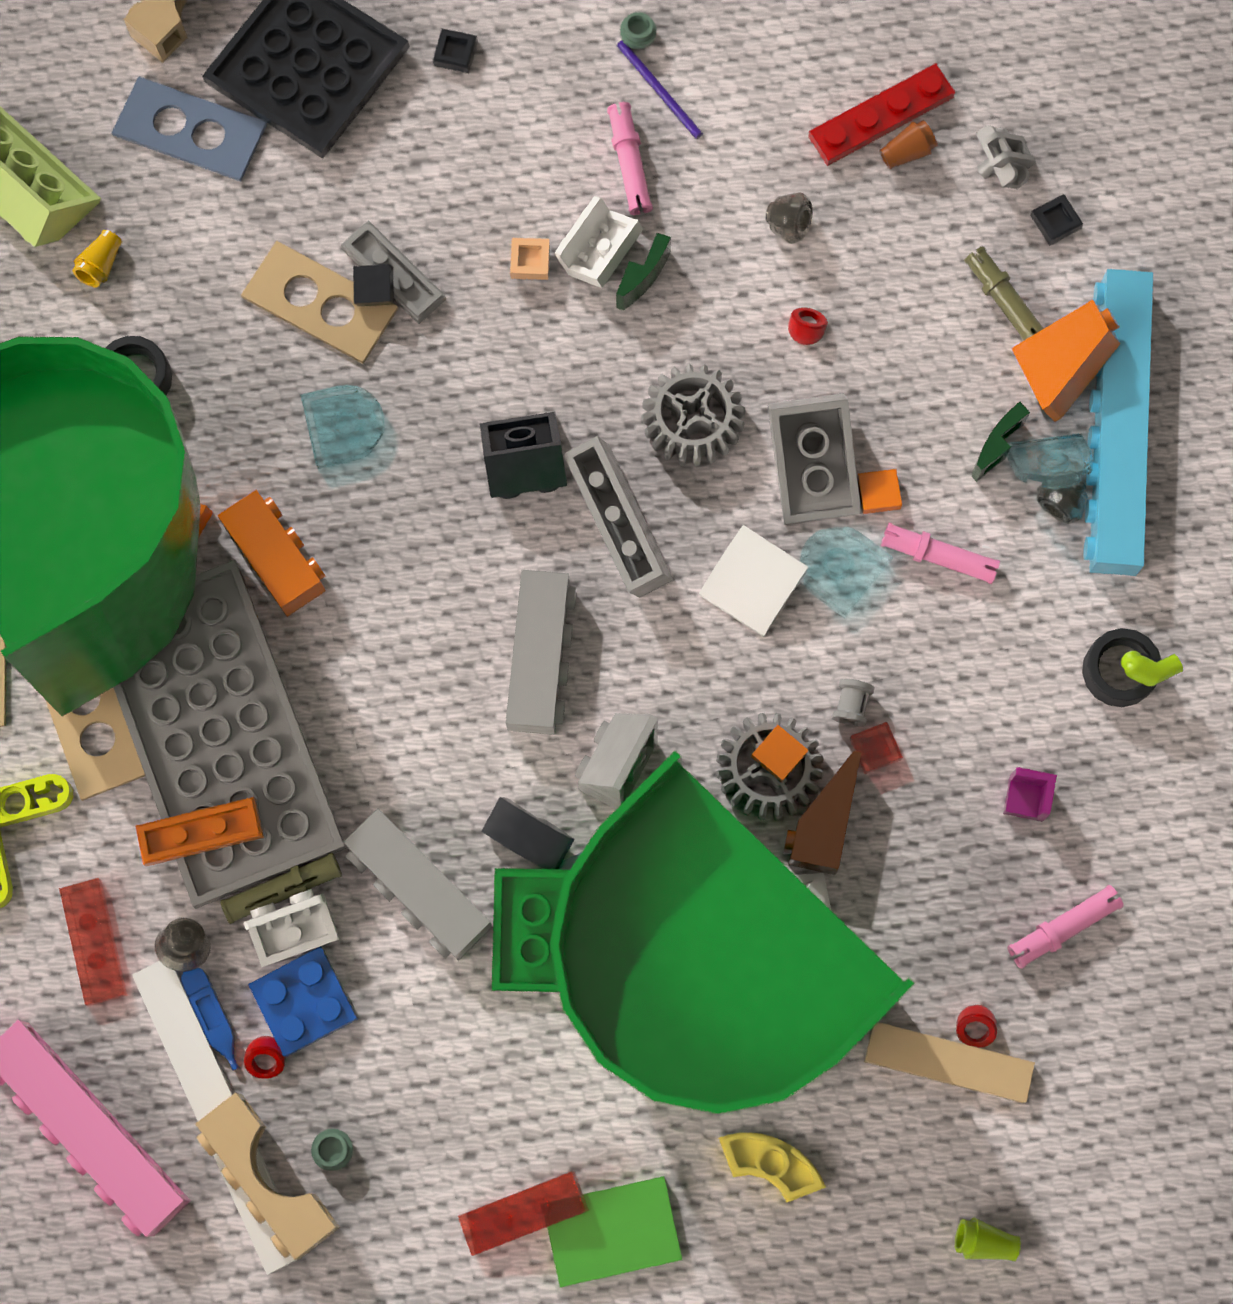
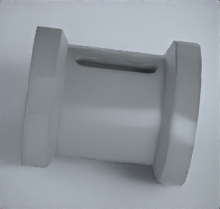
(853, 702)

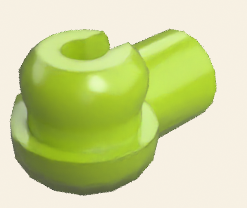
(1150, 672)

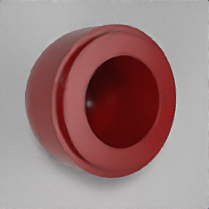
(805, 332)
(981, 1014)
(268, 1046)

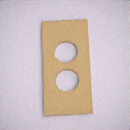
(284, 265)
(104, 772)

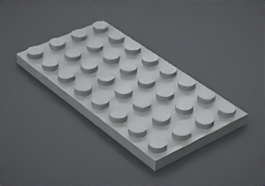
(223, 730)

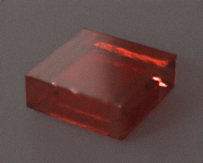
(876, 747)

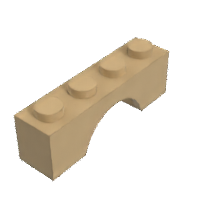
(157, 26)
(234, 1134)

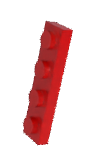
(881, 114)

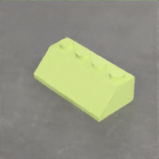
(37, 189)

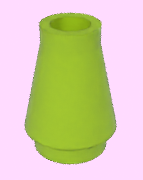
(985, 1242)

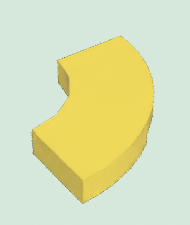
(772, 1160)

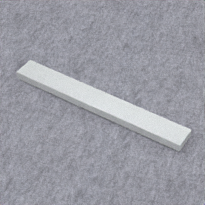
(202, 1082)

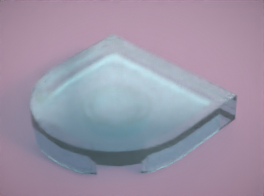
(342, 424)
(1052, 460)
(842, 567)

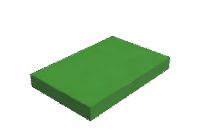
(620, 1233)

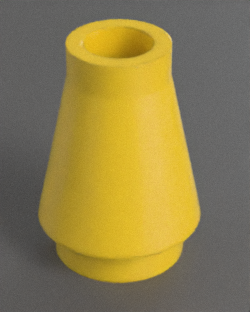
(96, 260)

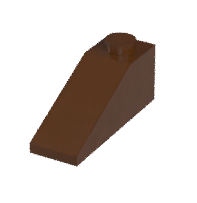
(823, 826)

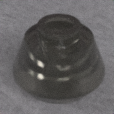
(790, 217)
(1063, 503)
(182, 945)

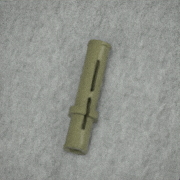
(998, 286)
(281, 887)

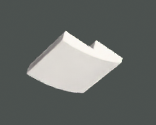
(753, 580)

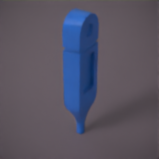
(210, 1013)

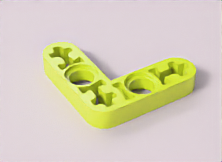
(46, 806)

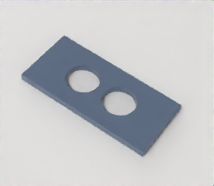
(150, 98)

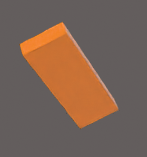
(199, 831)

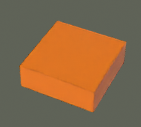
(879, 491)
(779, 753)

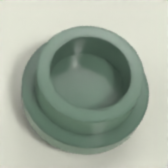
(638, 30)
(332, 1149)

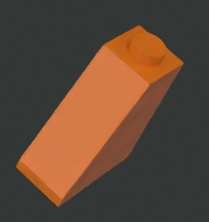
(1067, 356)

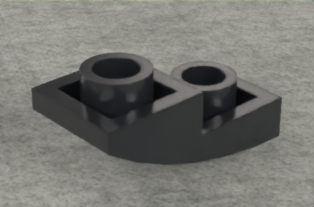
(527, 835)

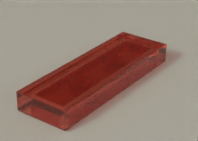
(93, 942)
(523, 1213)

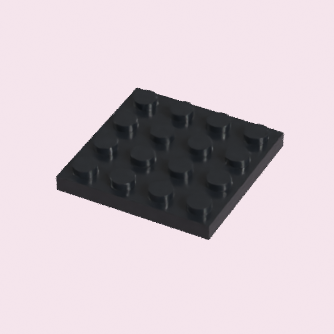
(306, 67)

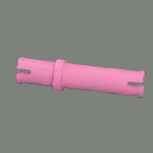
(626, 143)
(939, 553)
(1051, 935)

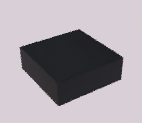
(455, 50)
(1056, 219)
(373, 285)

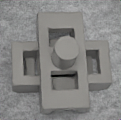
(1005, 156)

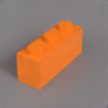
(273, 551)

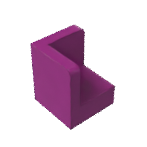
(1030, 794)

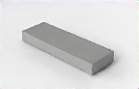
(411, 287)

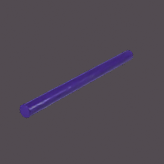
(660, 90)

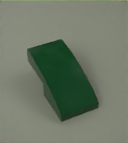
(640, 277)
(996, 448)

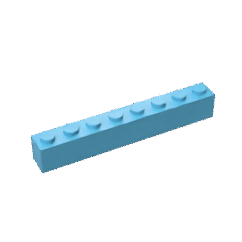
(1121, 429)

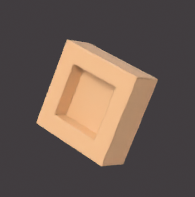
(530, 258)

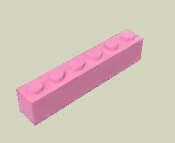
(88, 1132)

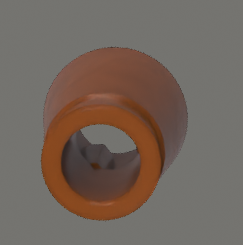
(909, 145)

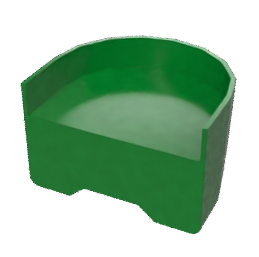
(89, 518)
(705, 958)

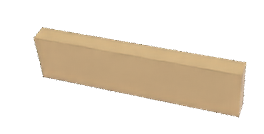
(949, 1062)

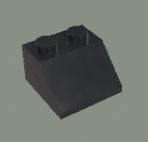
(523, 455)

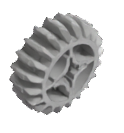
(668, 396)
(738, 782)

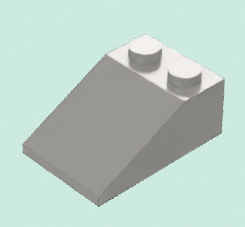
(814, 458)
(619, 757)

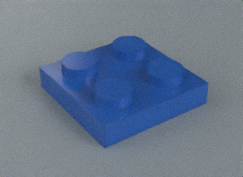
(303, 1001)

